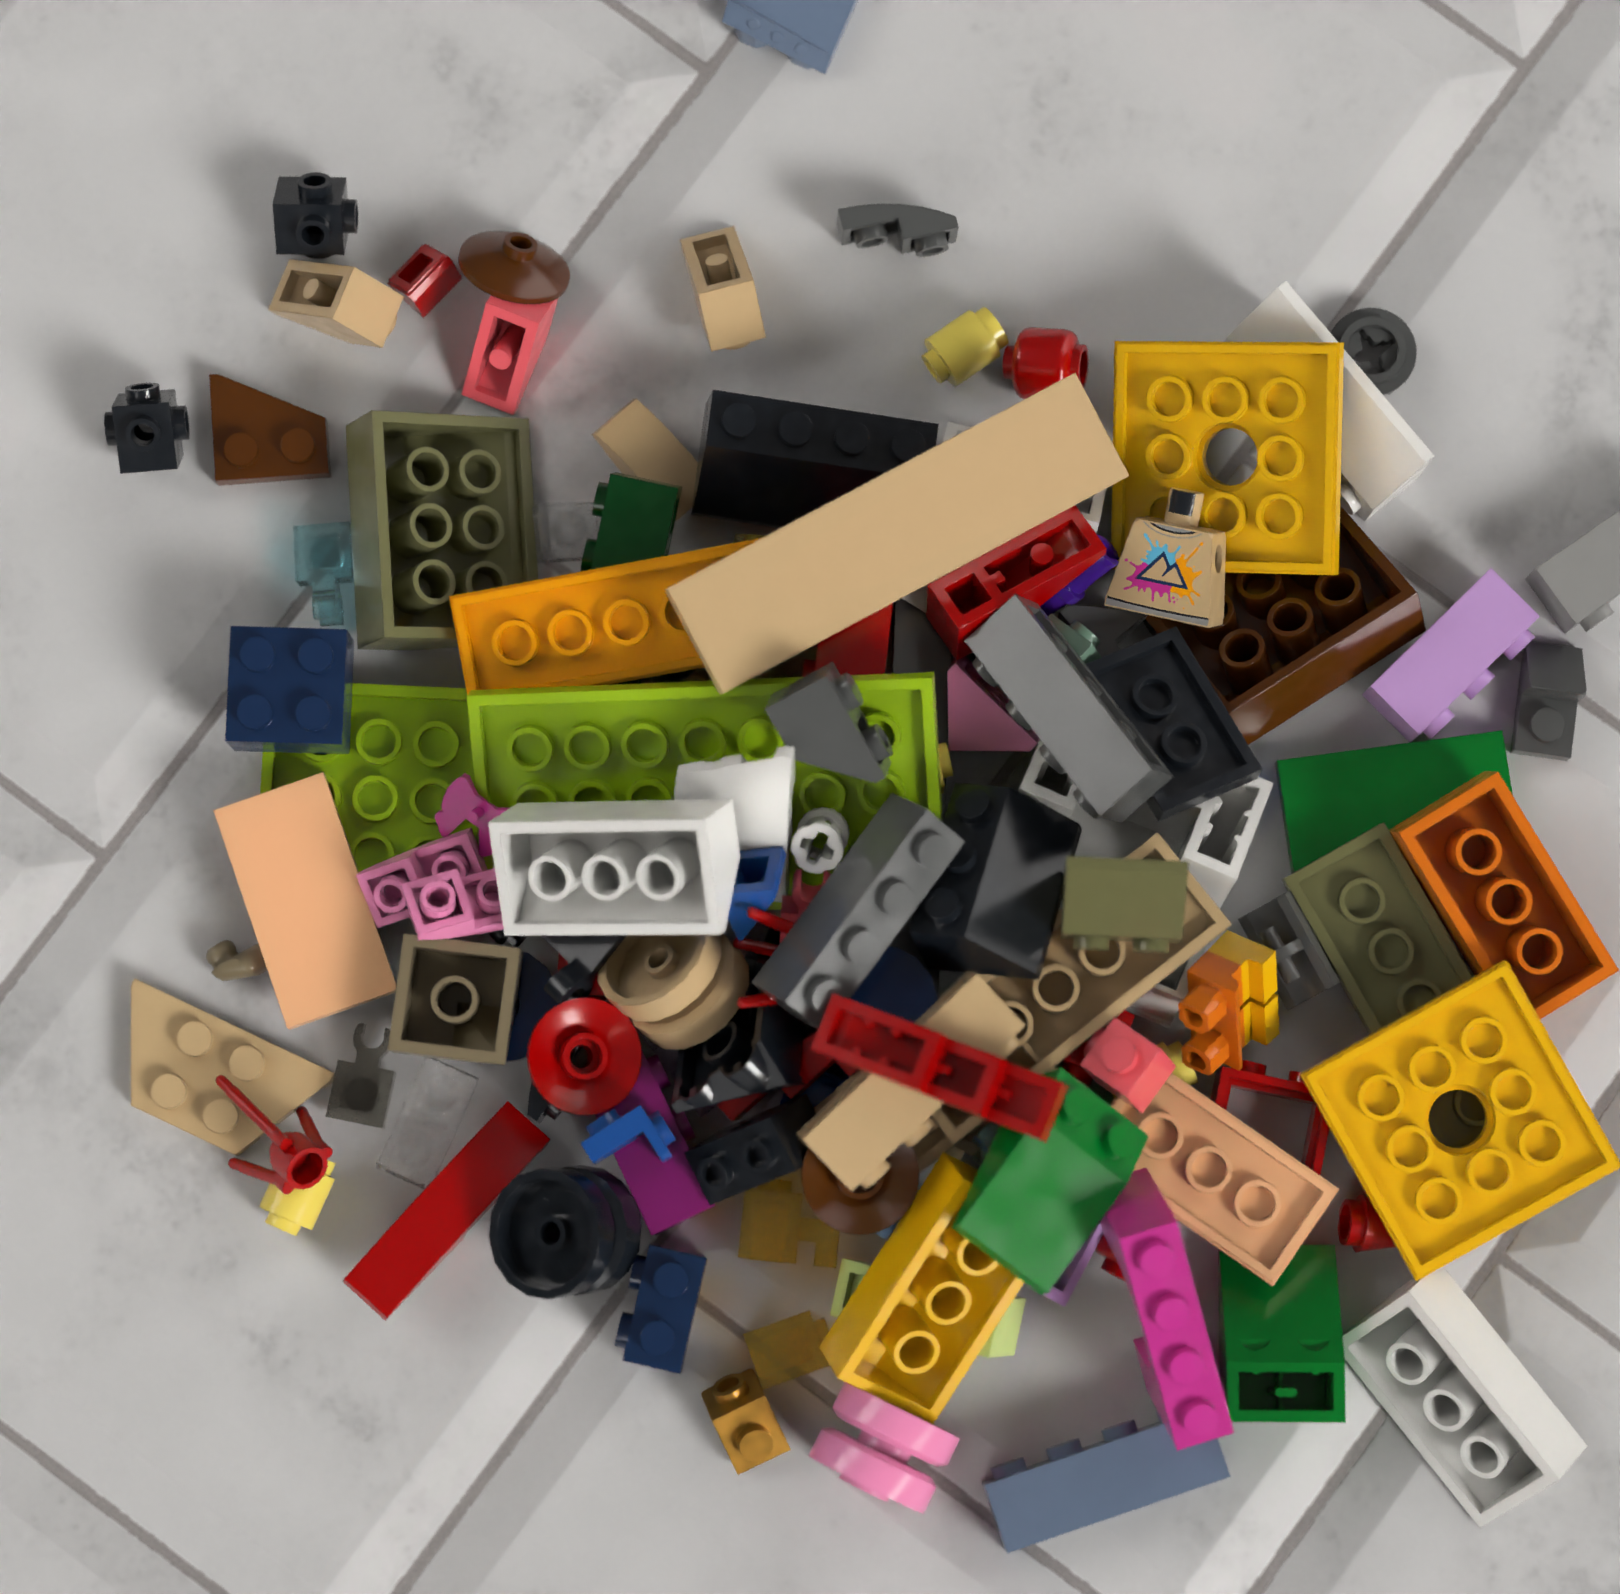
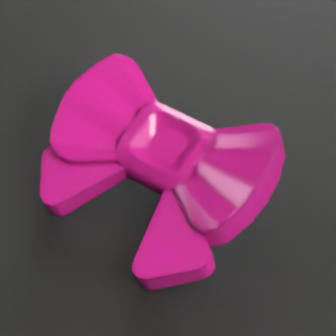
(463, 802)

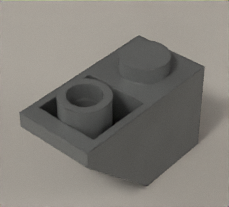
(827, 726)

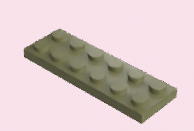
(1385, 948)

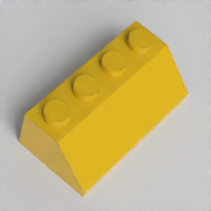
(922, 1303)

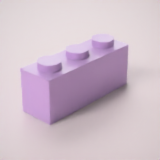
(1453, 658)

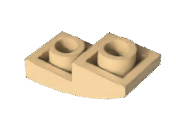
(648, 450)

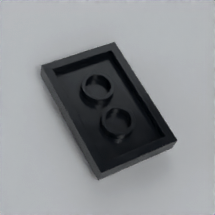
(1179, 718)

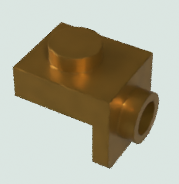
(744, 1420)

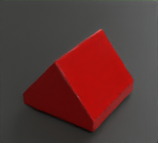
(425, 279)

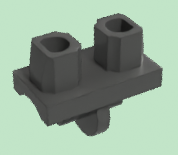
(1300, 960)

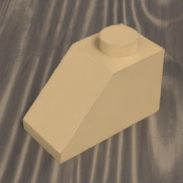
(723, 289)
(337, 302)

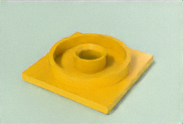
(1278, 393)
(1535, 1134)

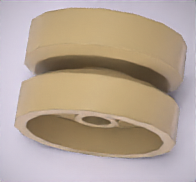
(676, 985)

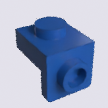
(614, 1132)

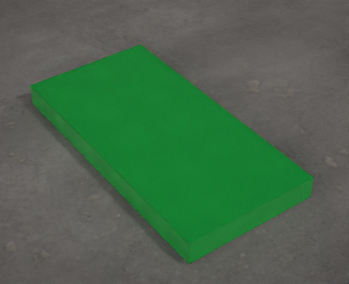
(1349, 792)

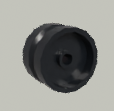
(565, 1231)

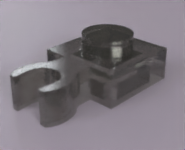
(362, 1089)

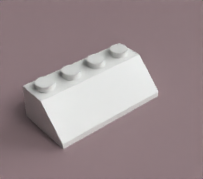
(1378, 446)
(616, 867)
(1461, 1396)

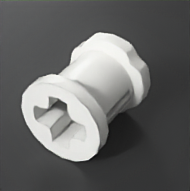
(807, 830)

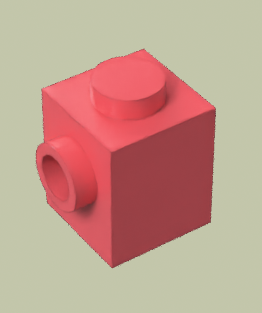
(1126, 1064)

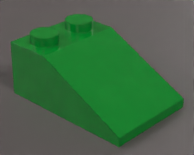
(1044, 1199)

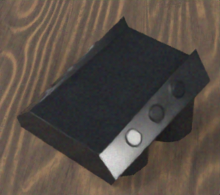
(747, 1057)

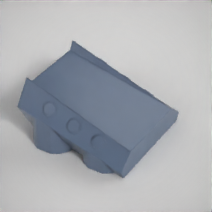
(799, 28)

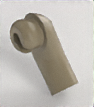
(231, 966)

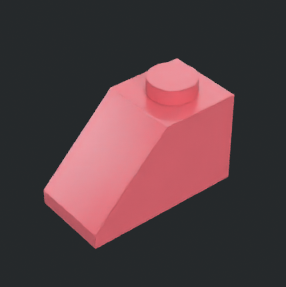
(507, 352)

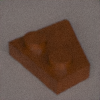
(264, 437)

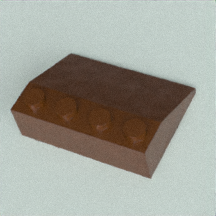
(1301, 635)

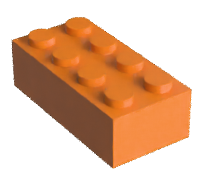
(1503, 892)

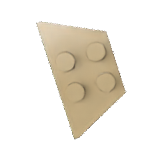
(182, 1052)

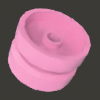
(883, 1448)

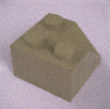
(455, 1000)

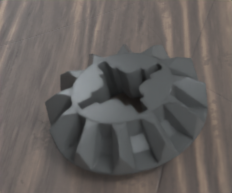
(1379, 328)

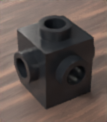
(313, 215)
(141, 446)

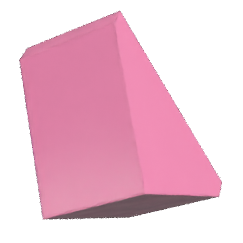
(979, 714)

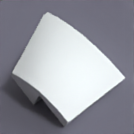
(759, 795)

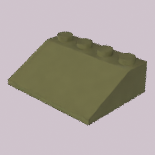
(435, 516)

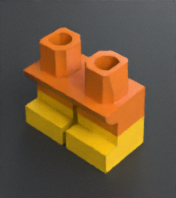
(1229, 1003)

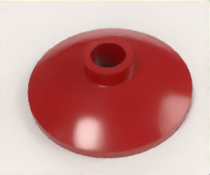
(611, 1050)

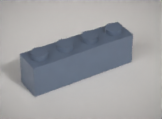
(1096, 1481)

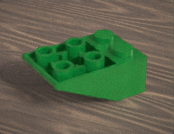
(1282, 1341)

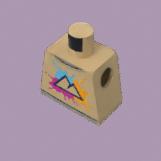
(1172, 566)

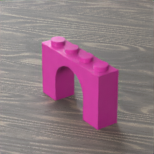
(1175, 1341)

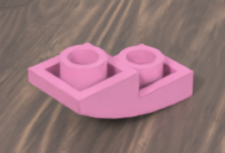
(383, 880)
(453, 905)

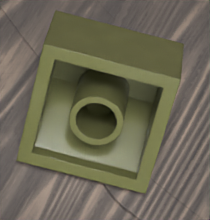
(1123, 902)

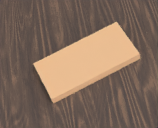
(305, 901)
(1228, 1179)

